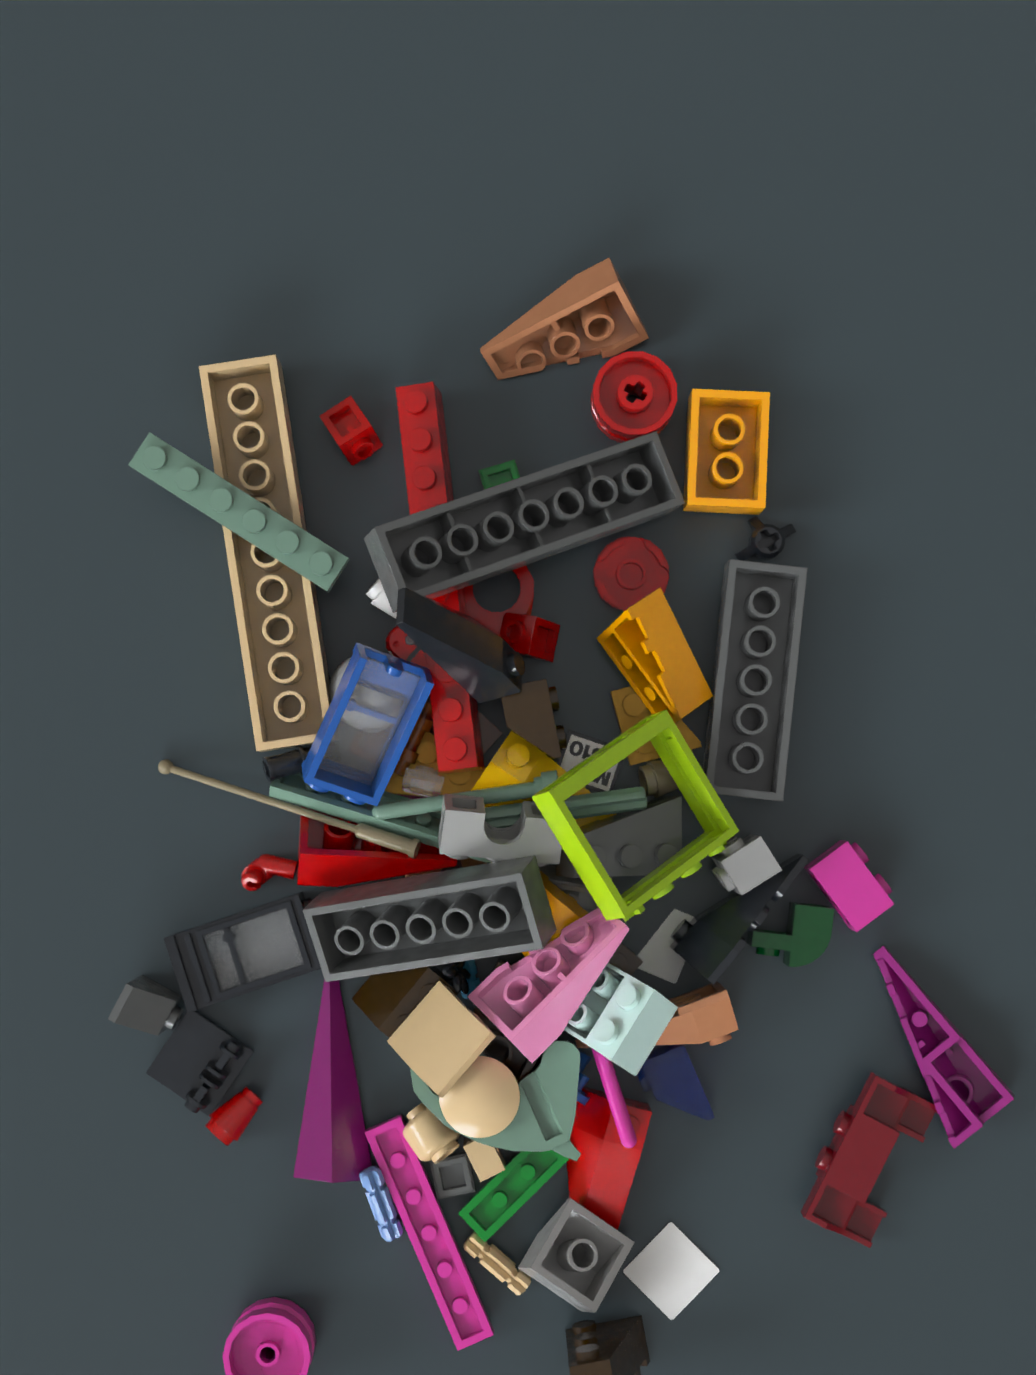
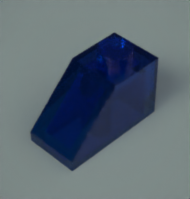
(674, 1081)

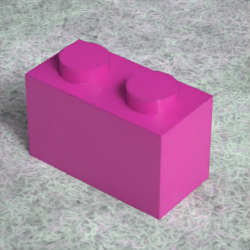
(850, 885)

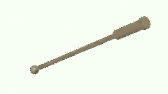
(361, 831)

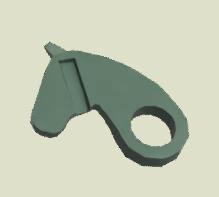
(544, 1109)

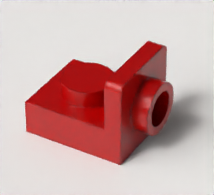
(351, 430)
(530, 635)

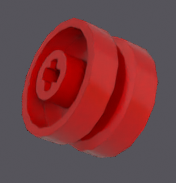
(636, 375)

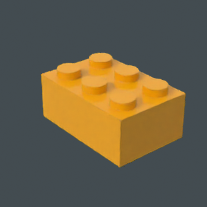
(726, 451)

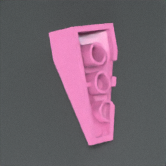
(544, 990)

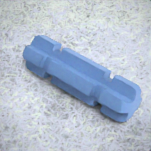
(381, 1203)

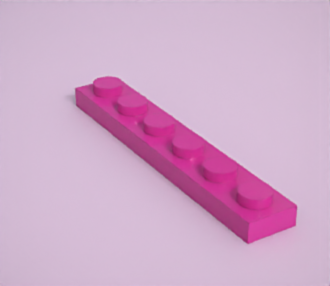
(429, 1234)

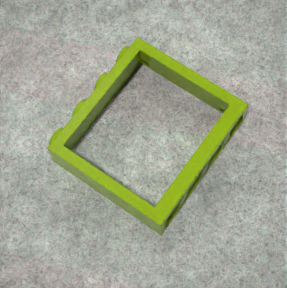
(692, 783)

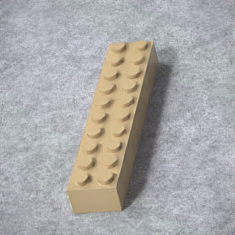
(272, 602)

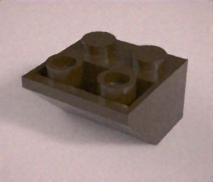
(532, 717)

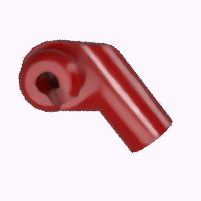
(265, 868)

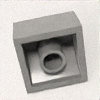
(577, 1256)

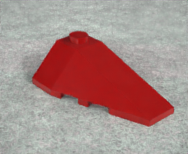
(338, 858)
(605, 1168)

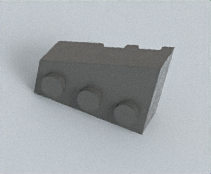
(633, 840)

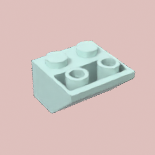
(621, 1018)

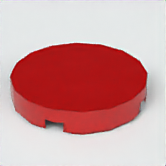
(629, 571)

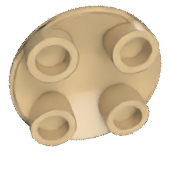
(482, 1099)

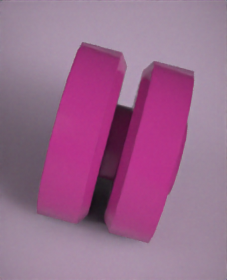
(271, 1324)

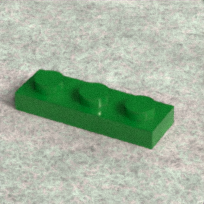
(510, 1190)

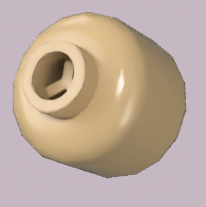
(429, 1136)

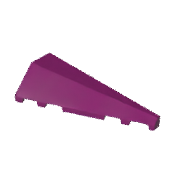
(958, 1078)
(333, 1125)

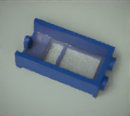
(367, 725)

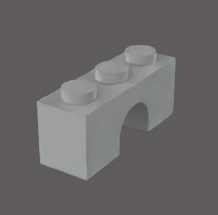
(467, 834)

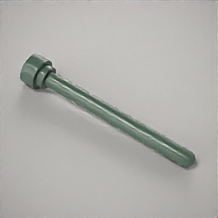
(490, 796)

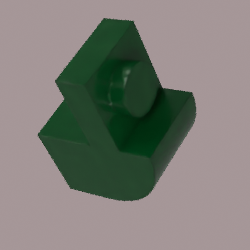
(805, 938)

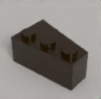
(607, 1347)

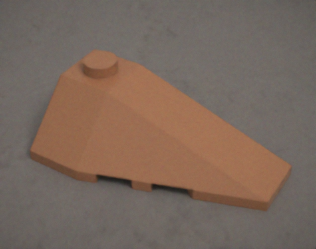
(574, 322)
(700, 1018)

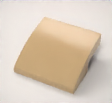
(441, 1039)

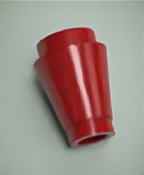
(233, 1117)

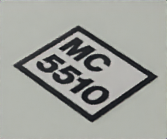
(581, 747)

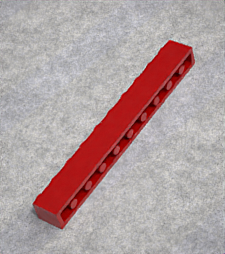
(430, 485)

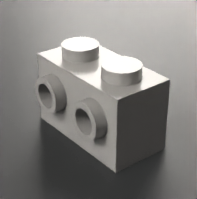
(744, 864)

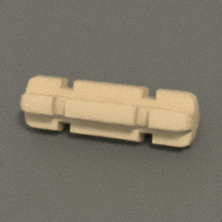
(497, 1263)

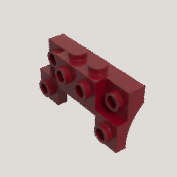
(858, 1155)

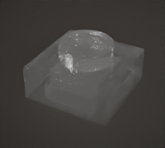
(423, 781)

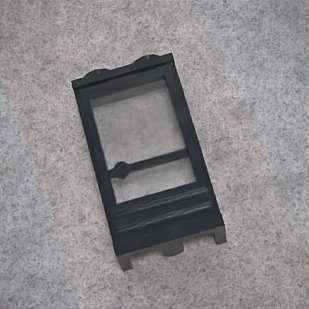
(242, 952)

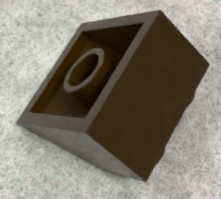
(393, 995)

